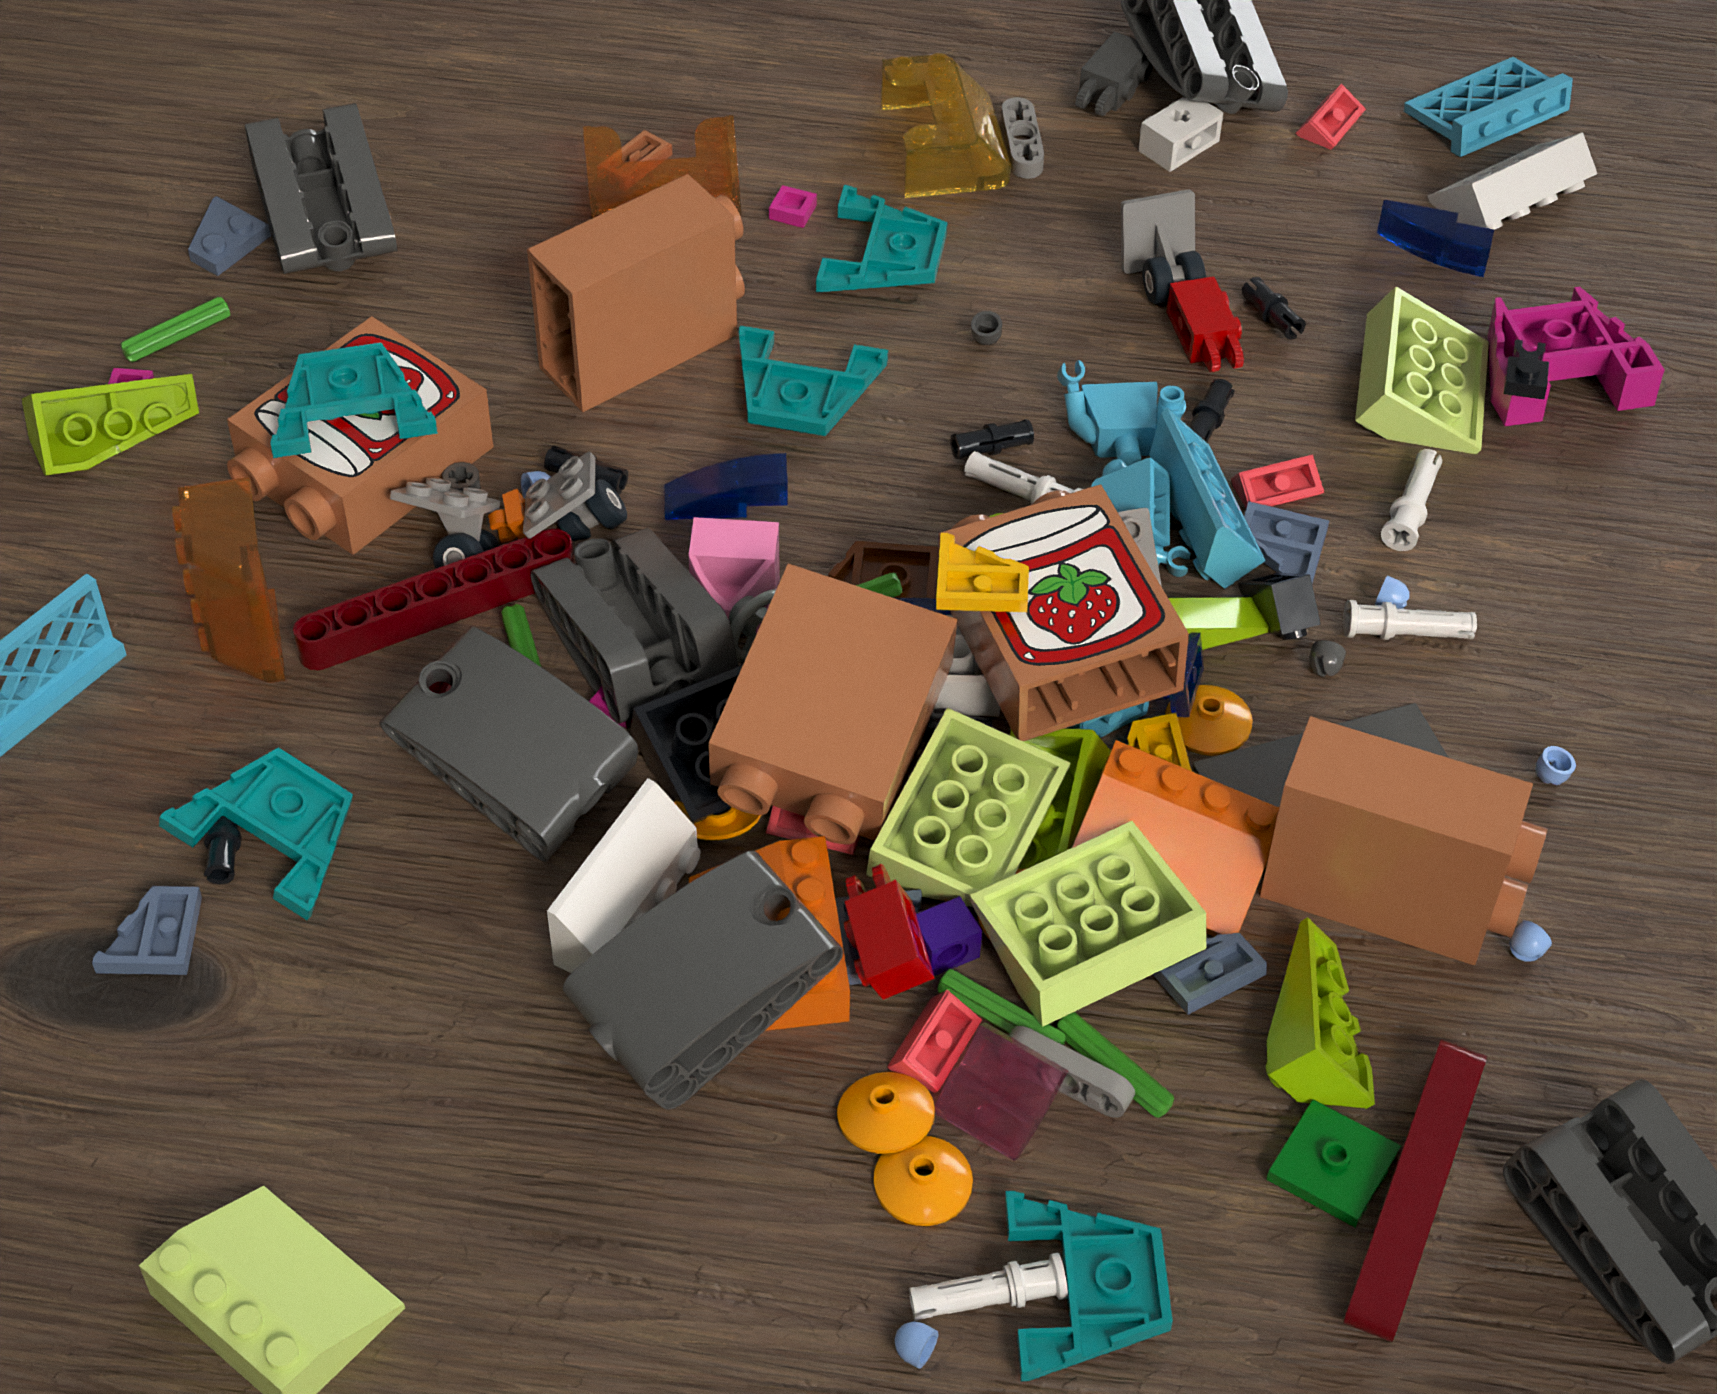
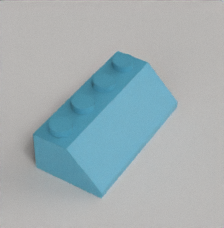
(1204, 504)

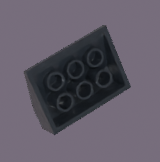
(675, 740)

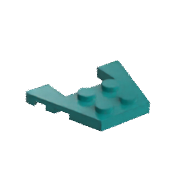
(899, 252)
(347, 384)
(802, 395)
(282, 806)
(1112, 1284)

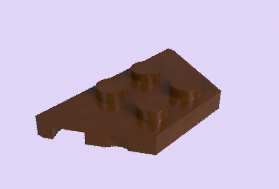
(913, 564)

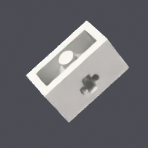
(1180, 132)

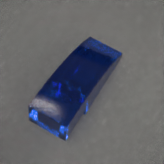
(1436, 236)
(728, 488)

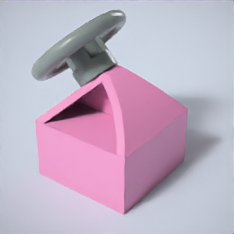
(738, 569)

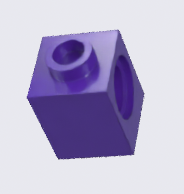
(950, 935)

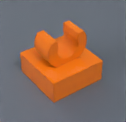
(511, 519)

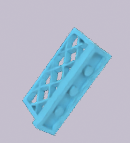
(1493, 117)
(58, 677)

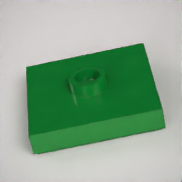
(1333, 1163)

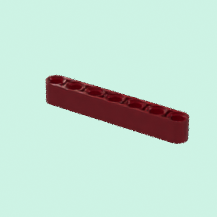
(426, 601)
(1415, 1192)

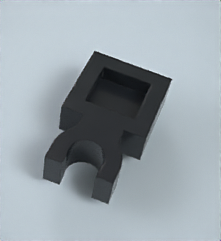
(1526, 372)

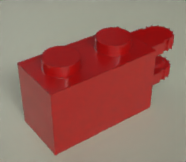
(1205, 323)
(886, 935)

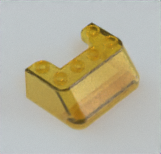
(964, 145)

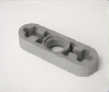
(1026, 127)
(1086, 1079)

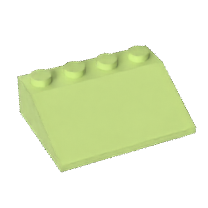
(1422, 376)
(966, 810)
(1090, 922)
(269, 1294)

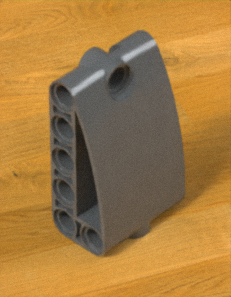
(1210, 51)
(321, 192)
(634, 620)
(511, 740)
(701, 977)
(1630, 1215)

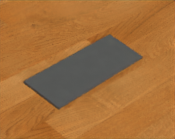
(1265, 767)

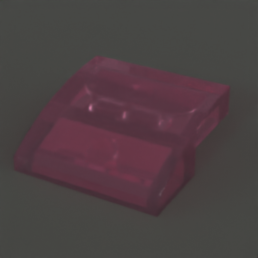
(1000, 1091)

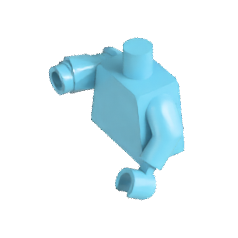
(1117, 416)
(1145, 486)

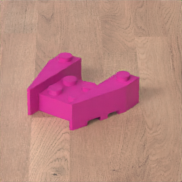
(1577, 345)

